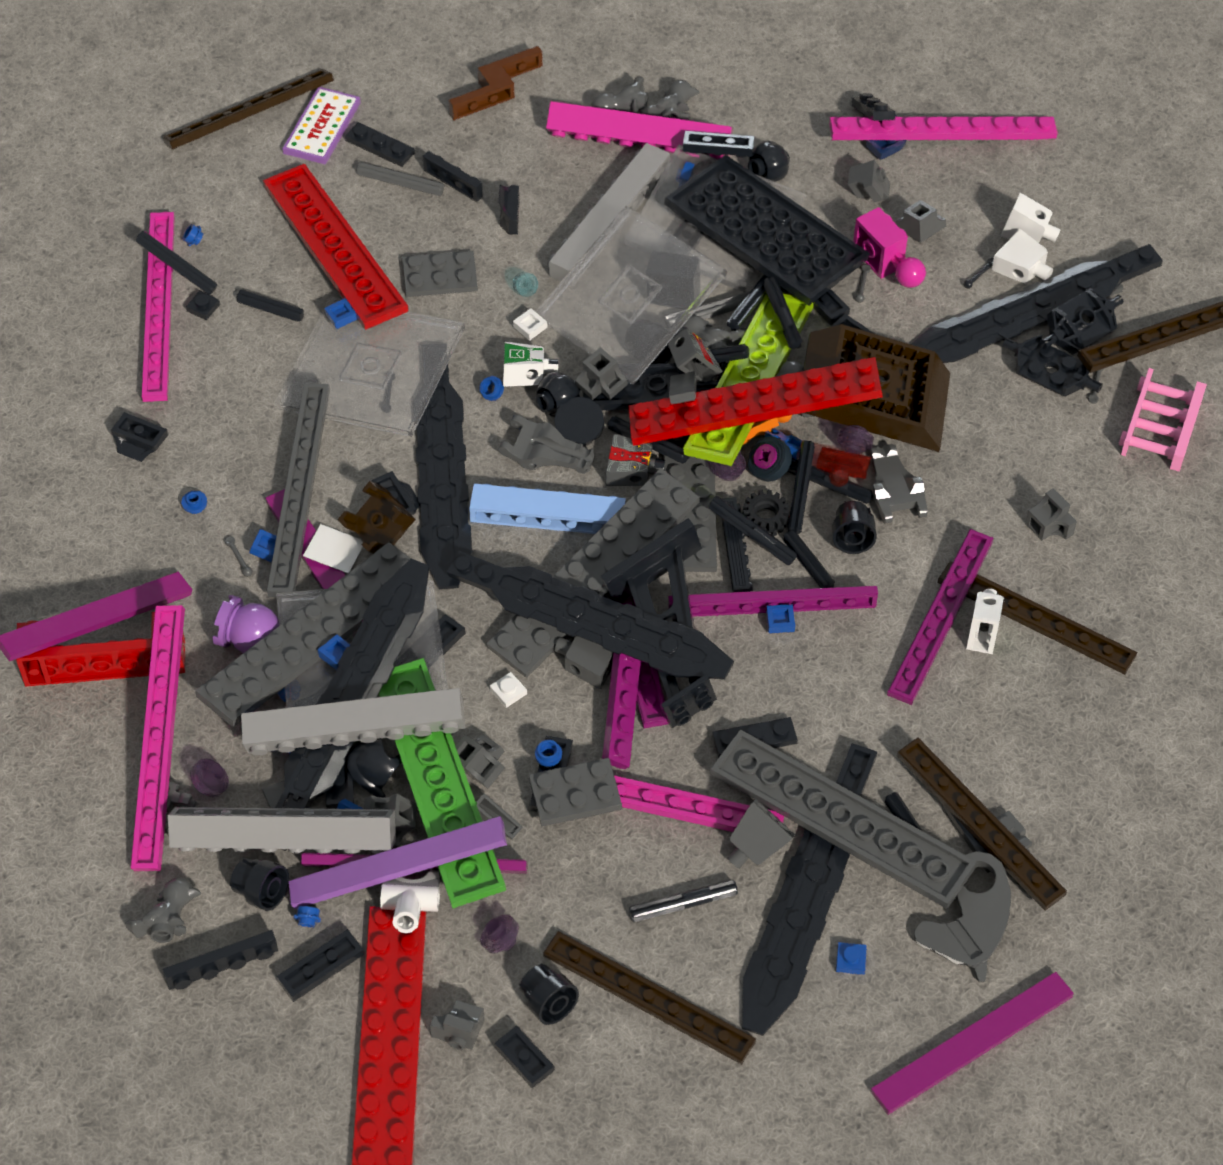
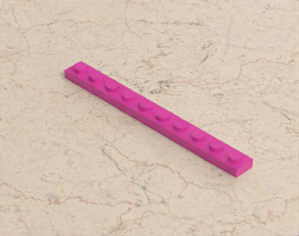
(943, 128)
(158, 313)
(158, 739)

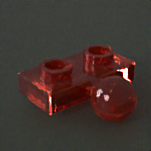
(842, 465)

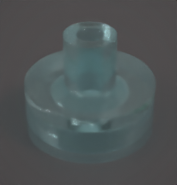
(525, 284)

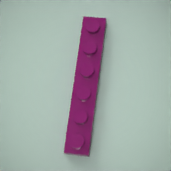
(621, 710)

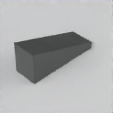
(489, 809)

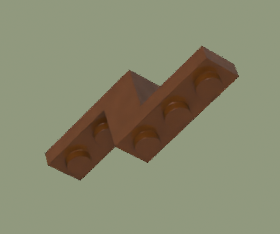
(495, 83)

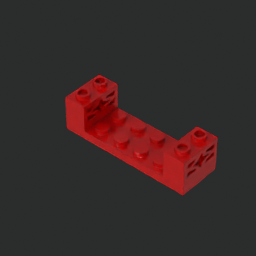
(89, 661)

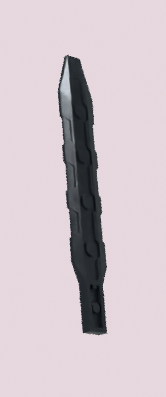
(1025, 309)
(443, 483)
(586, 614)
(360, 675)
(799, 914)

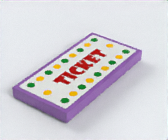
(321, 125)

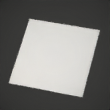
(334, 548)

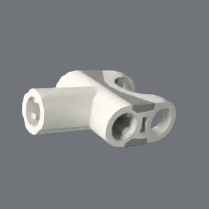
(410, 898)

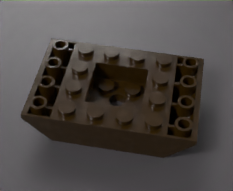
(913, 390)

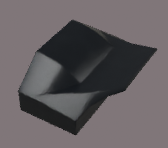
(509, 211)
(137, 437)
(400, 490)

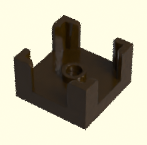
(379, 519)

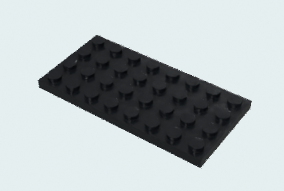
(767, 229)

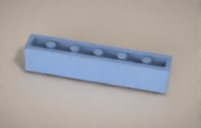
(542, 508)

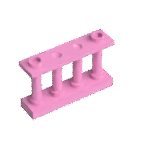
(1180, 434)

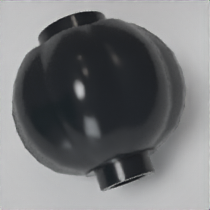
(769, 159)
(555, 391)

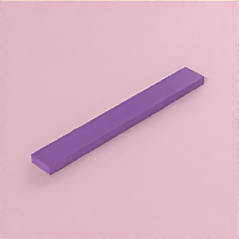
(397, 862)

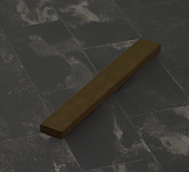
(247, 108)
(1152, 338)
(1055, 625)
(982, 824)
(650, 997)

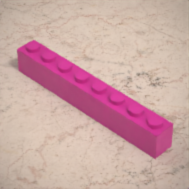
(624, 127)

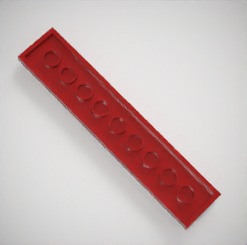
(335, 246)
(756, 401)
(389, 1042)

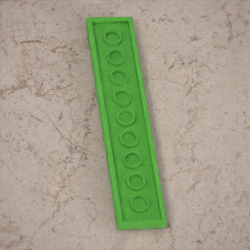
(443, 793)

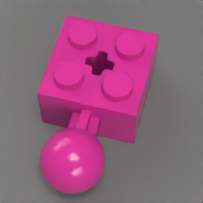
(887, 248)

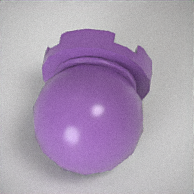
(243, 624)

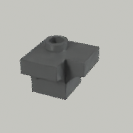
(869, 181)
(921, 221)
(600, 375)
(1051, 517)
(480, 759)
(404, 813)
(459, 1026)

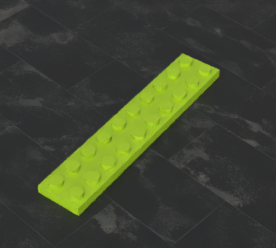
(766, 355)

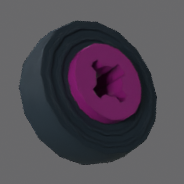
(778, 457)

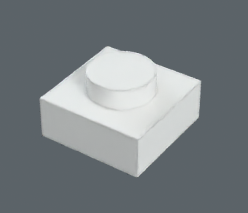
(530, 324)
(508, 690)

